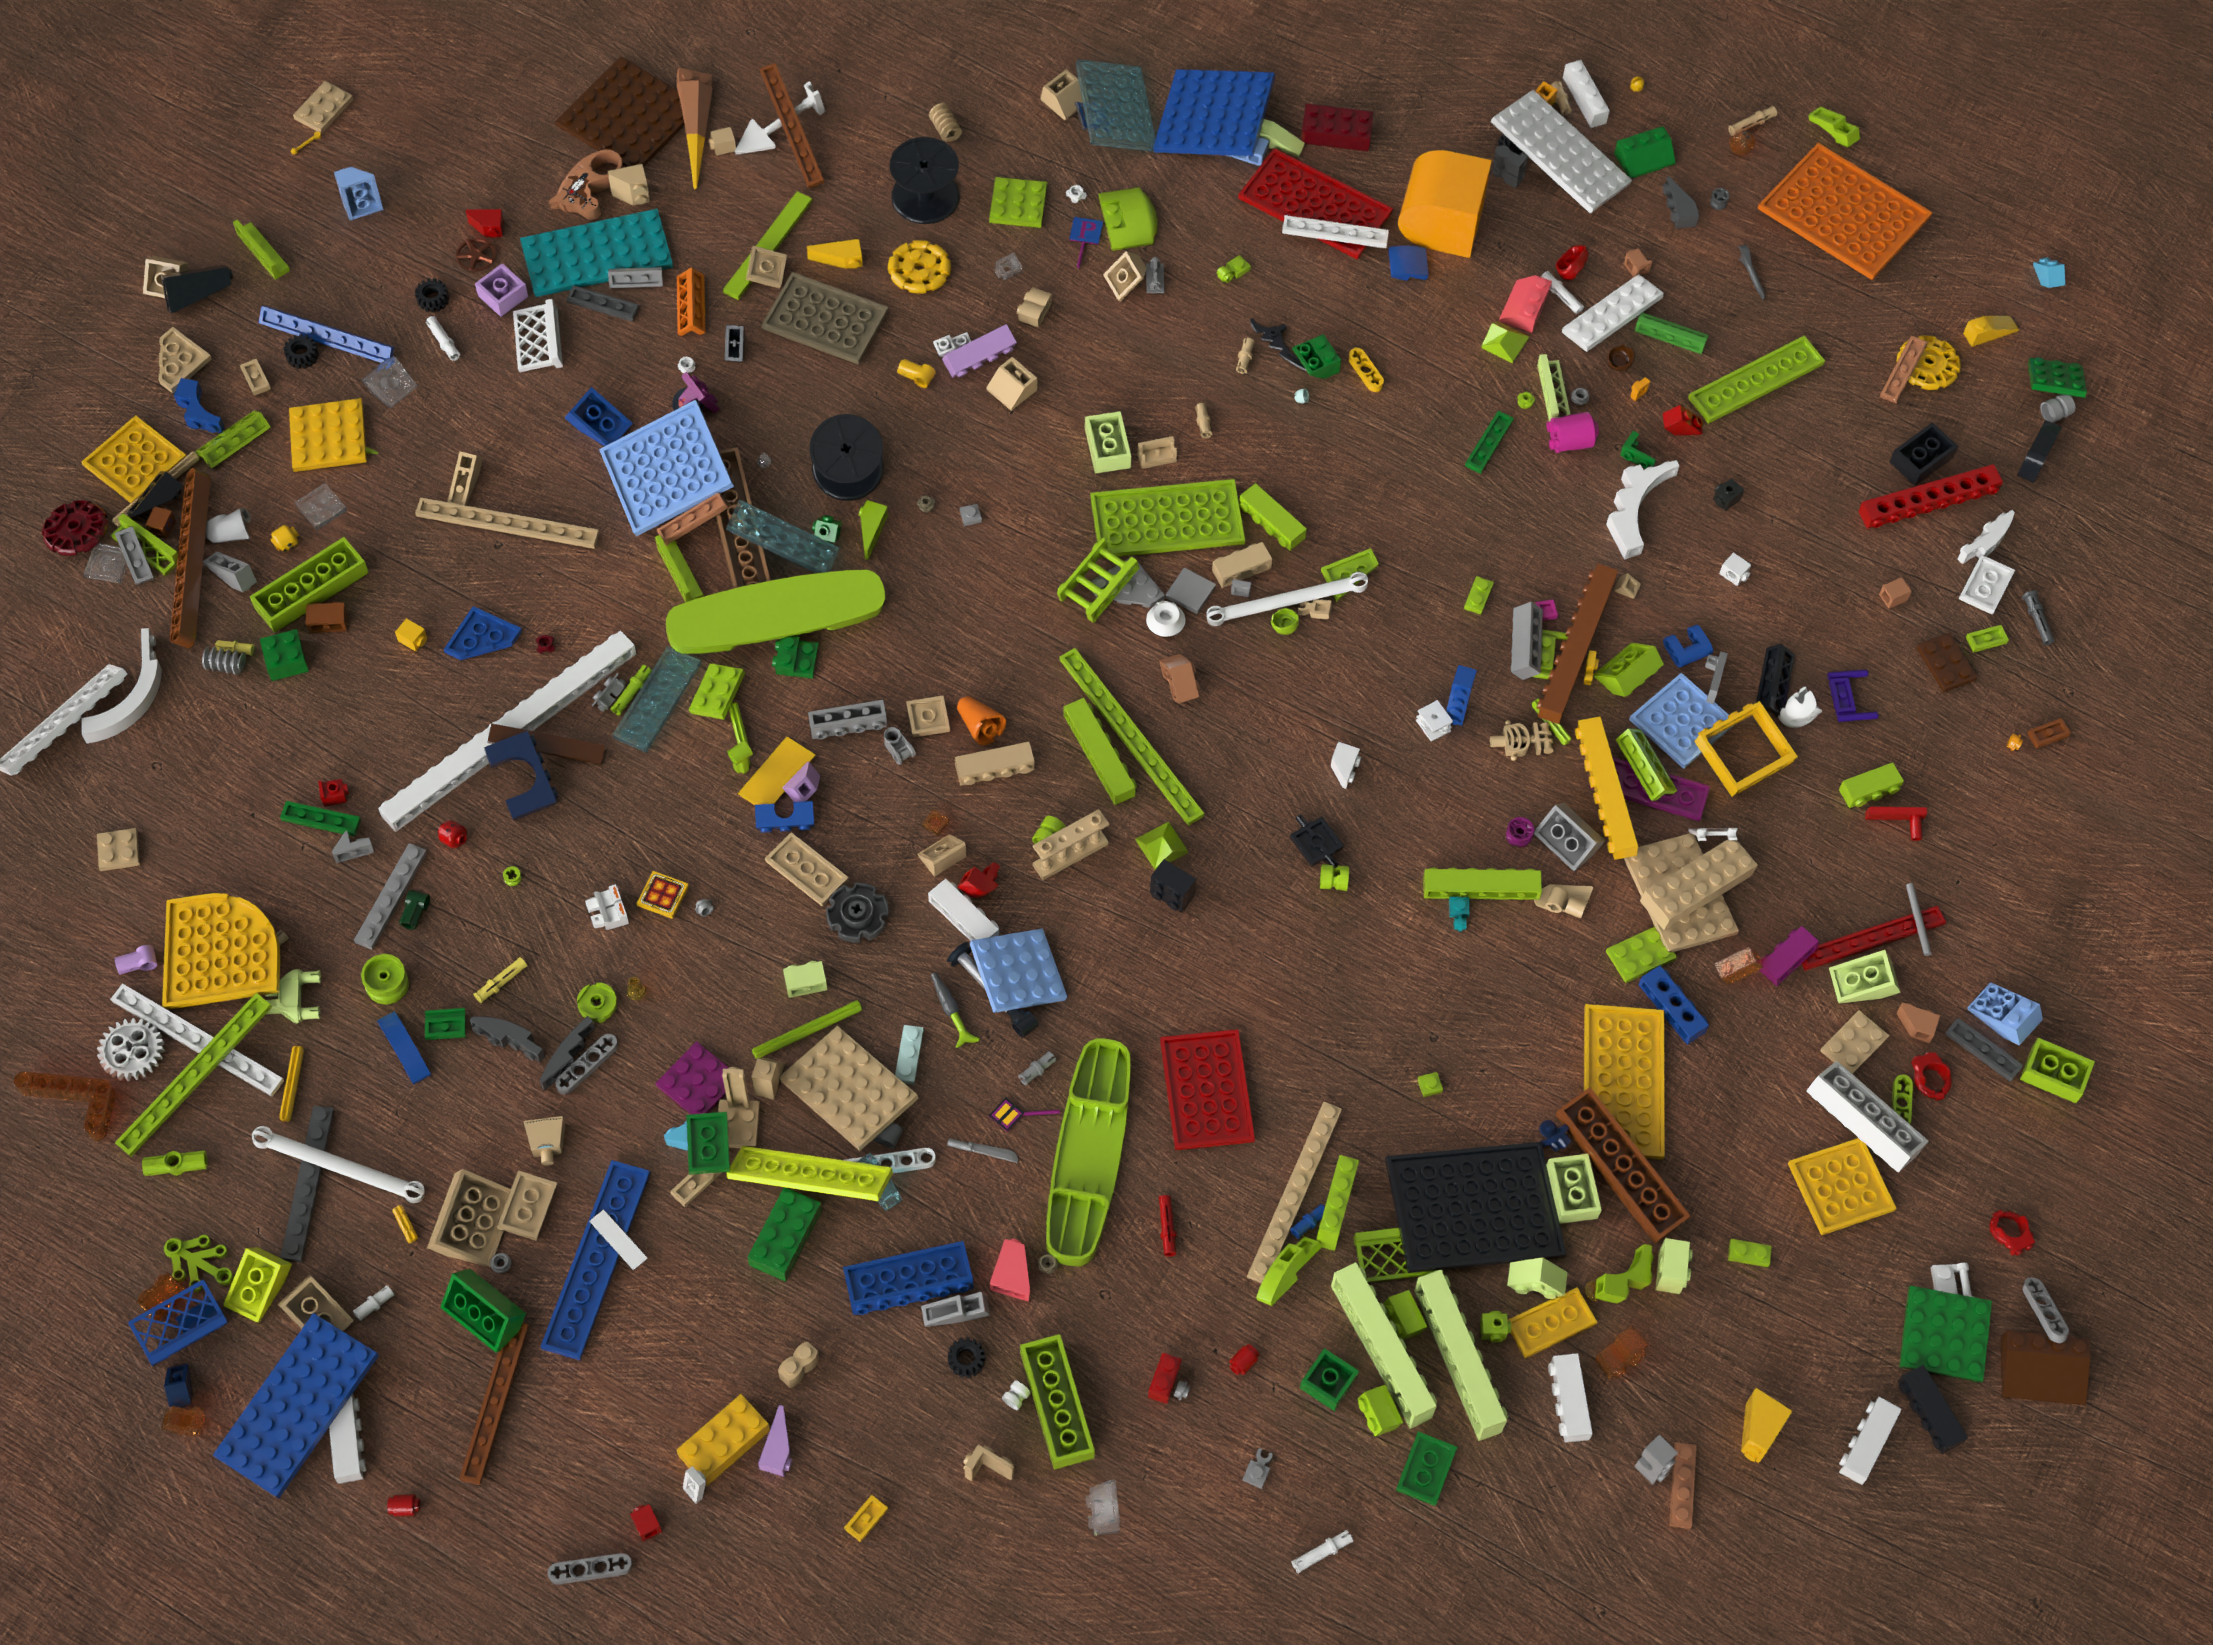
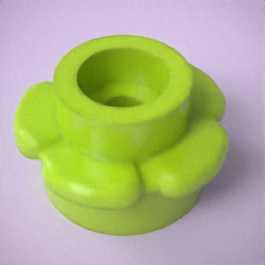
(1525, 404)

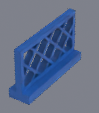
(185, 1339)

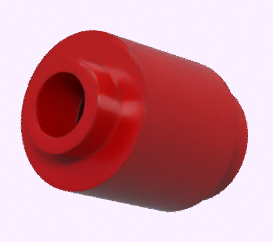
(1244, 1359)
(403, 1505)

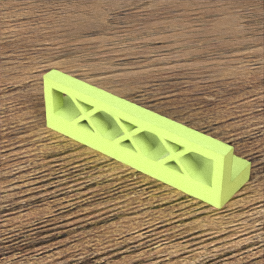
(1548, 389)

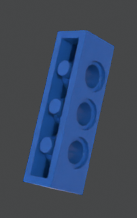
(1673, 1014)

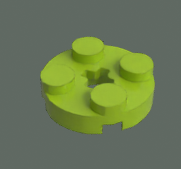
(594, 992)

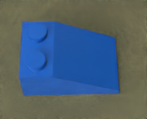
(598, 418)

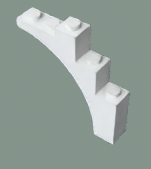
(1637, 484)

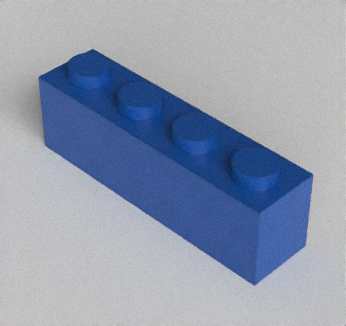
(1460, 694)

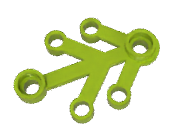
(196, 1260)

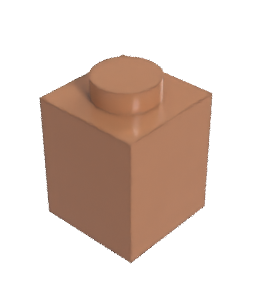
(1895, 592)

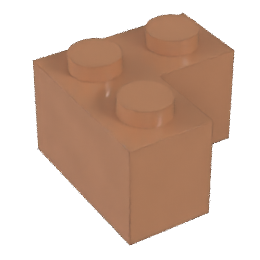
(1181, 678)

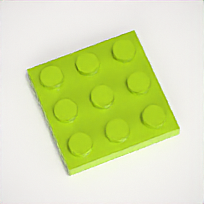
(1018, 202)

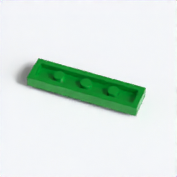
(1489, 442)
(320, 818)

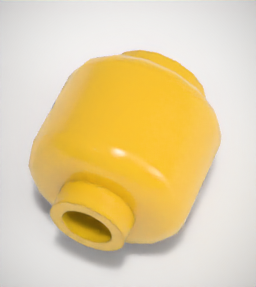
(284, 538)

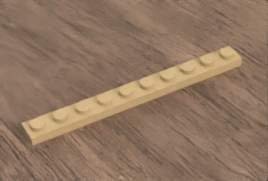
(507, 523)
(1295, 1191)

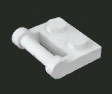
(1944, 1278)

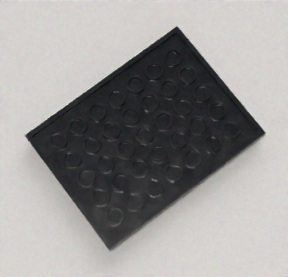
(1474, 1207)

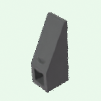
(1682, 206)

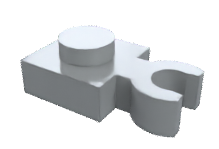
(1257, 1471)

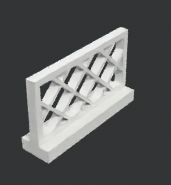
(553, 337)

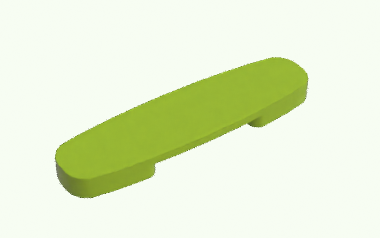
(774, 610)
(1088, 1152)

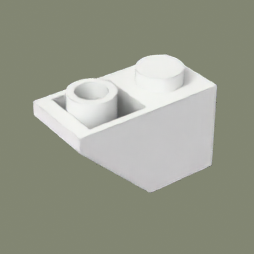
(1343, 763)

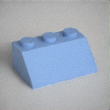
(358, 192)

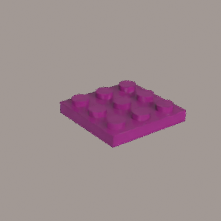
(695, 1080)

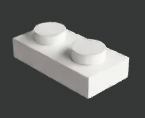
(694, 1484)

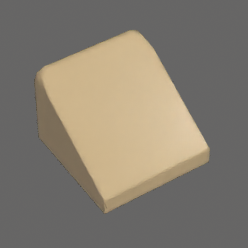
(1627, 586)

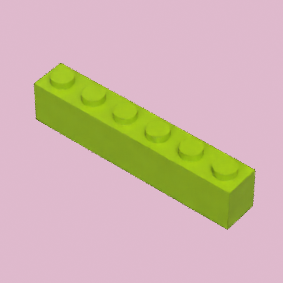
(1099, 751)
(1482, 883)

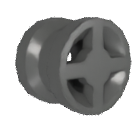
(1719, 199)

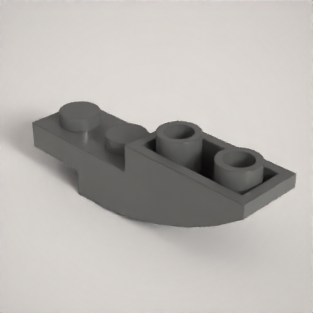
(503, 1032)

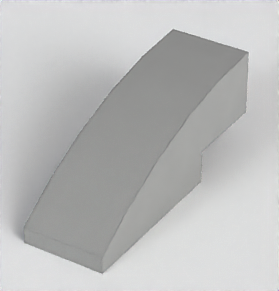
(956, 1310)

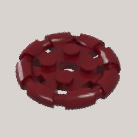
(62, 521)

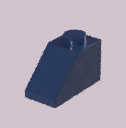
(178, 1386)

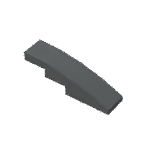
(566, 1051)

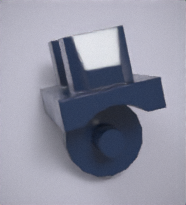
(1555, 1136)

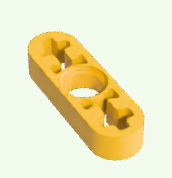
(1366, 362)

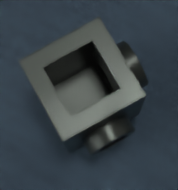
(1728, 494)

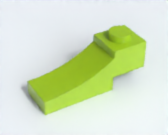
(1836, 126)

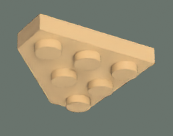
(179, 359)

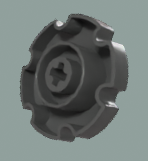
(843, 913)

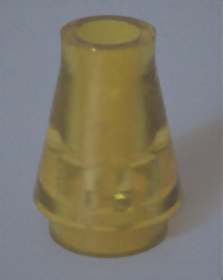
(635, 988)

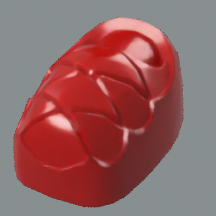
(1572, 262)

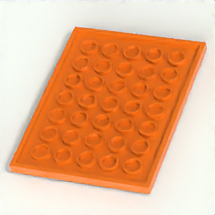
(1845, 211)

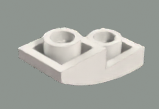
(948, 344)

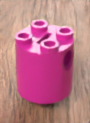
(1572, 432)

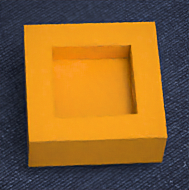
(1639, 388)

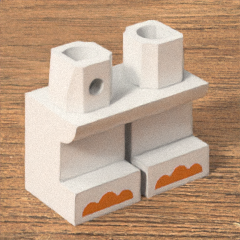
(611, 909)

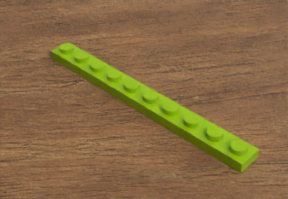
(193, 1075)

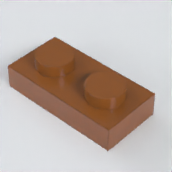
(2049, 733)

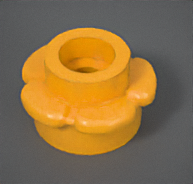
(2014, 742)

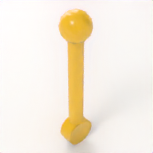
(317, 135)

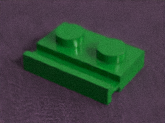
(445, 1023)

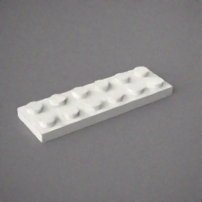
(1612, 312)

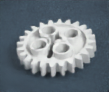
(128, 1034)

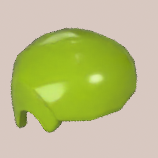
(1285, 621)

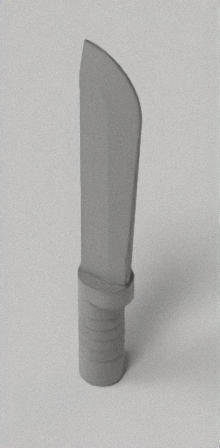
(984, 1149)

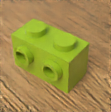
(1405, 1315)
(1379, 1410)

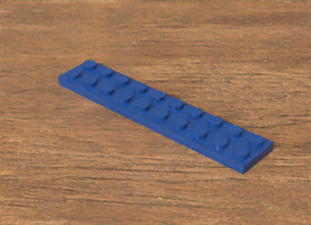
(594, 1263)

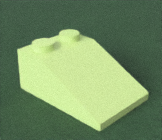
(1865, 978)

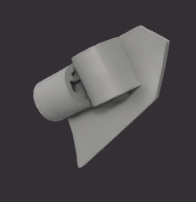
(228, 527)

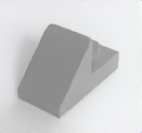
(349, 850)

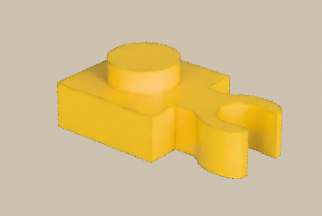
(1591, 665)

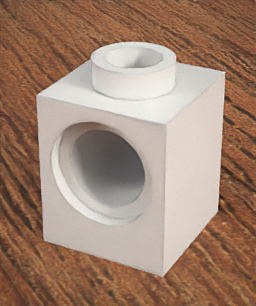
(1735, 569)

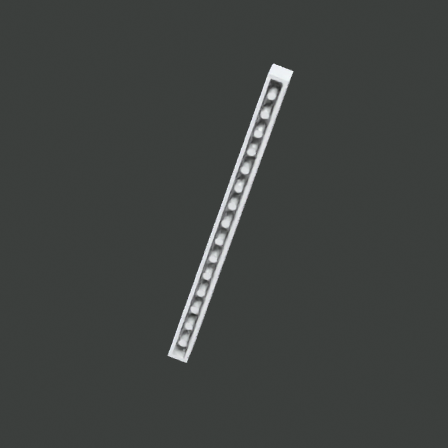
(527, 716)

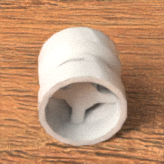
(1016, 1395)

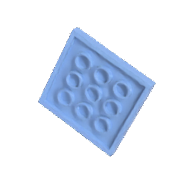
(1676, 718)
(1018, 970)

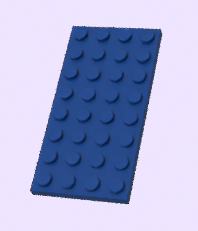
(295, 1405)

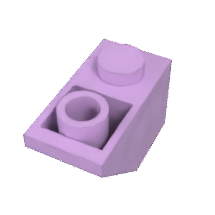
(802, 784)

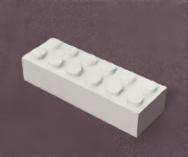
(1867, 1116)

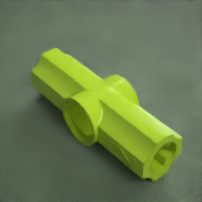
(162, 1164)

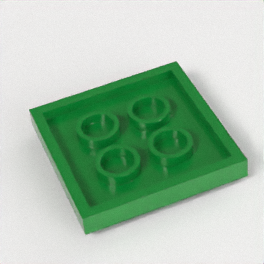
(2057, 377)

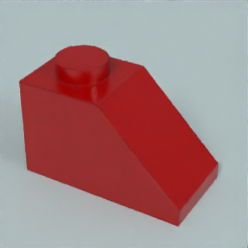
(486, 221)

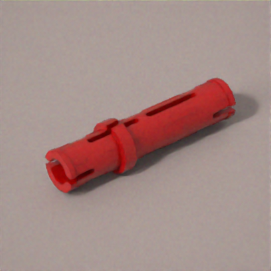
(1167, 1226)

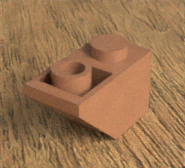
(1918, 1022)

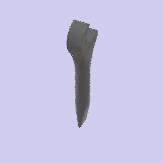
(1746, 260)

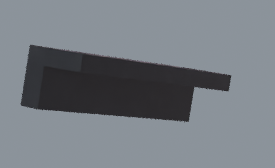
(1772, 678)

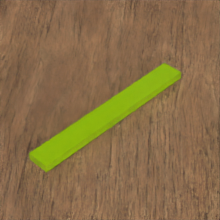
(770, 241)

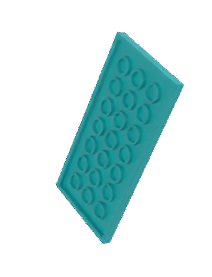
(587, 251)

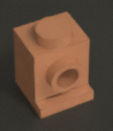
(1637, 263)

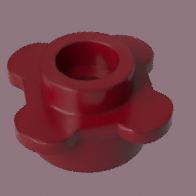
(545, 639)

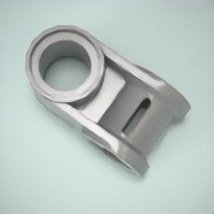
(899, 748)

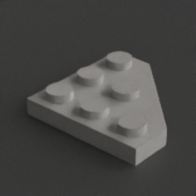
(1138, 590)

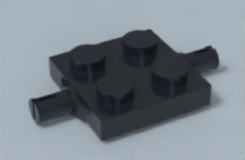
(1316, 841)

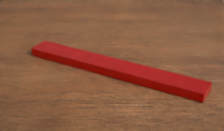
(1872, 938)

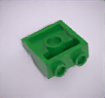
(795, 657)

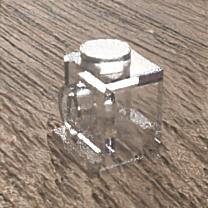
(1009, 261)

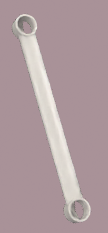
(1287, 599)
(338, 1164)

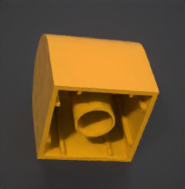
(1445, 201)

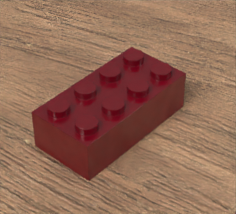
(1337, 127)

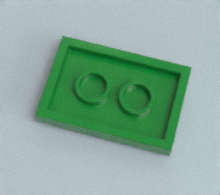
(708, 1143)
(1426, 1468)

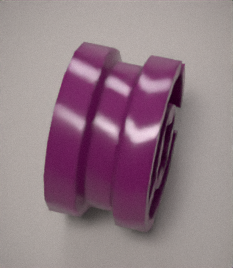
(1522, 825)

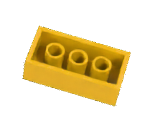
(724, 1439)

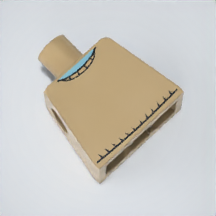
(546, 1137)

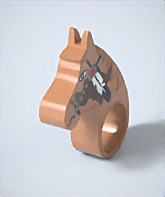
(582, 182)

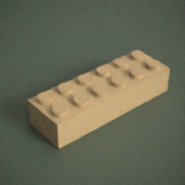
(1698, 883)

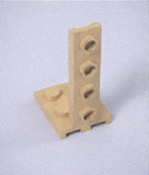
(741, 1113)

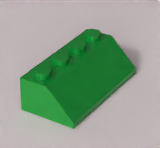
(482, 1309)

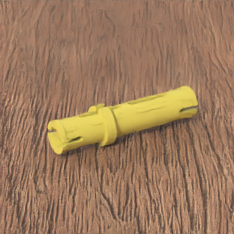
(482, 995)

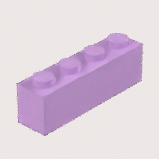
(978, 351)

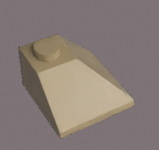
(1125, 274)

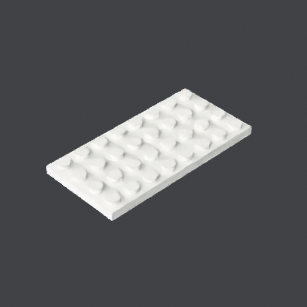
(1561, 151)

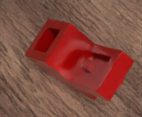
(978, 883)

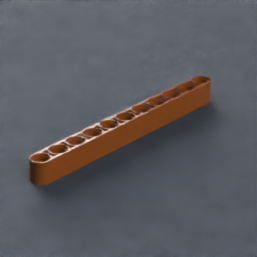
(190, 559)

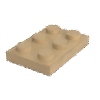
(323, 107)
(1855, 1042)
(527, 1205)

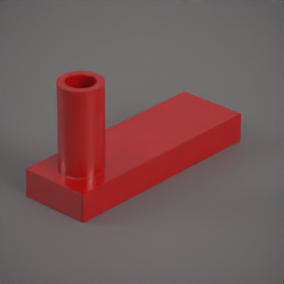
(1914, 814)

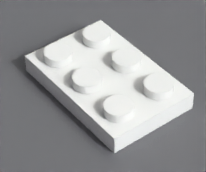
(1986, 584)

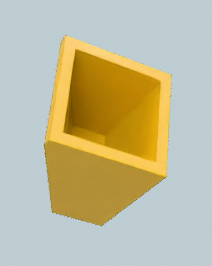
(1762, 1424)

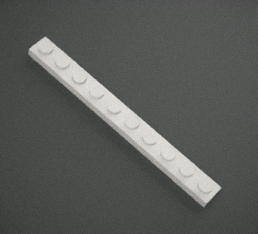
(195, 1038)

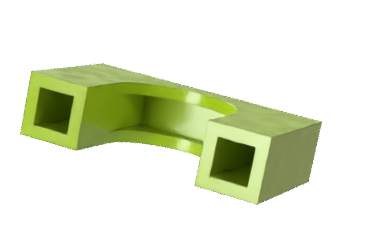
(1337, 1202)

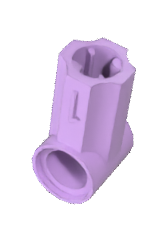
(142, 959)

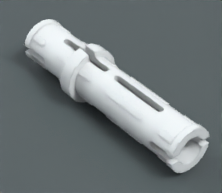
(1558, 288)
(446, 343)
(1322, 1551)

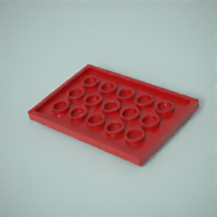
(1206, 1089)

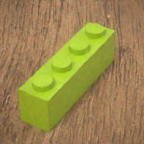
(1272, 517)

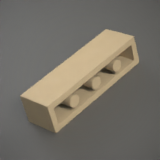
(994, 763)

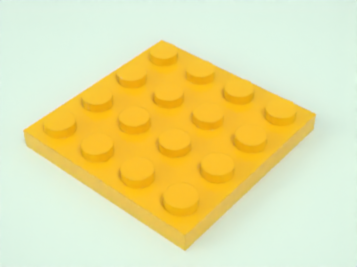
(327, 435)
(132, 458)
(1841, 1186)

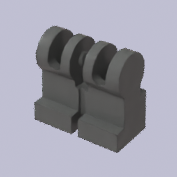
(1509, 166)

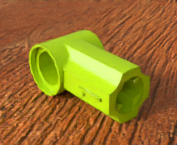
(740, 757)

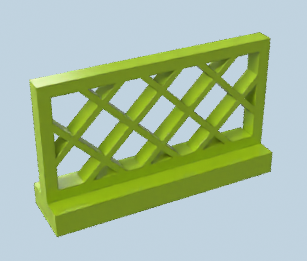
(1381, 1238)

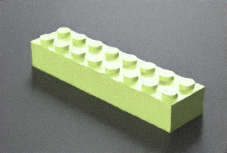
(1383, 1345)
(1461, 1355)

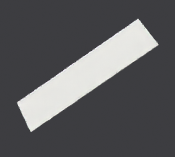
(618, 1239)

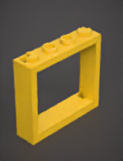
(1772, 732)

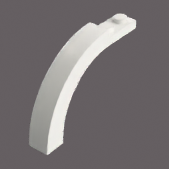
(135, 704)

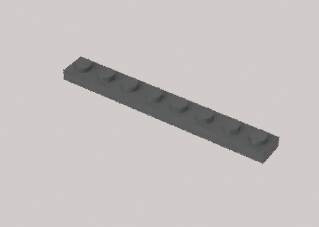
(306, 1187)

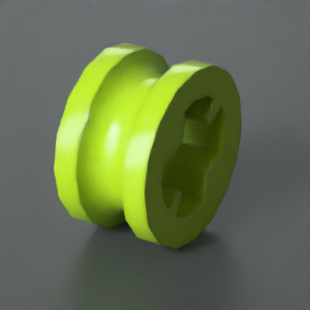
(508, 871)

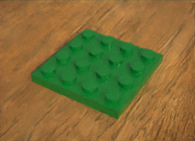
(1945, 1333)

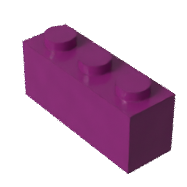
(1788, 955)

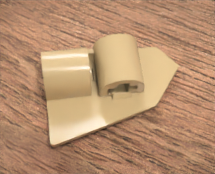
(1565, 899)

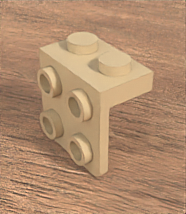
(986, 1456)

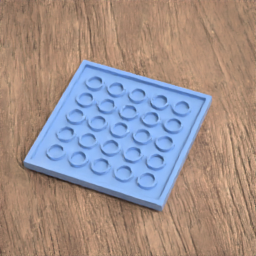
(666, 468)

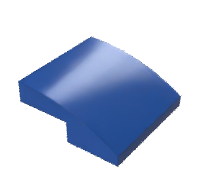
(1408, 262)

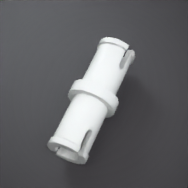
(373, 1303)

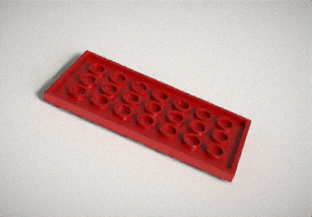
(1298, 190)

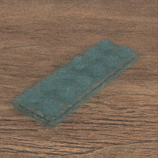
(782, 538)
(656, 699)

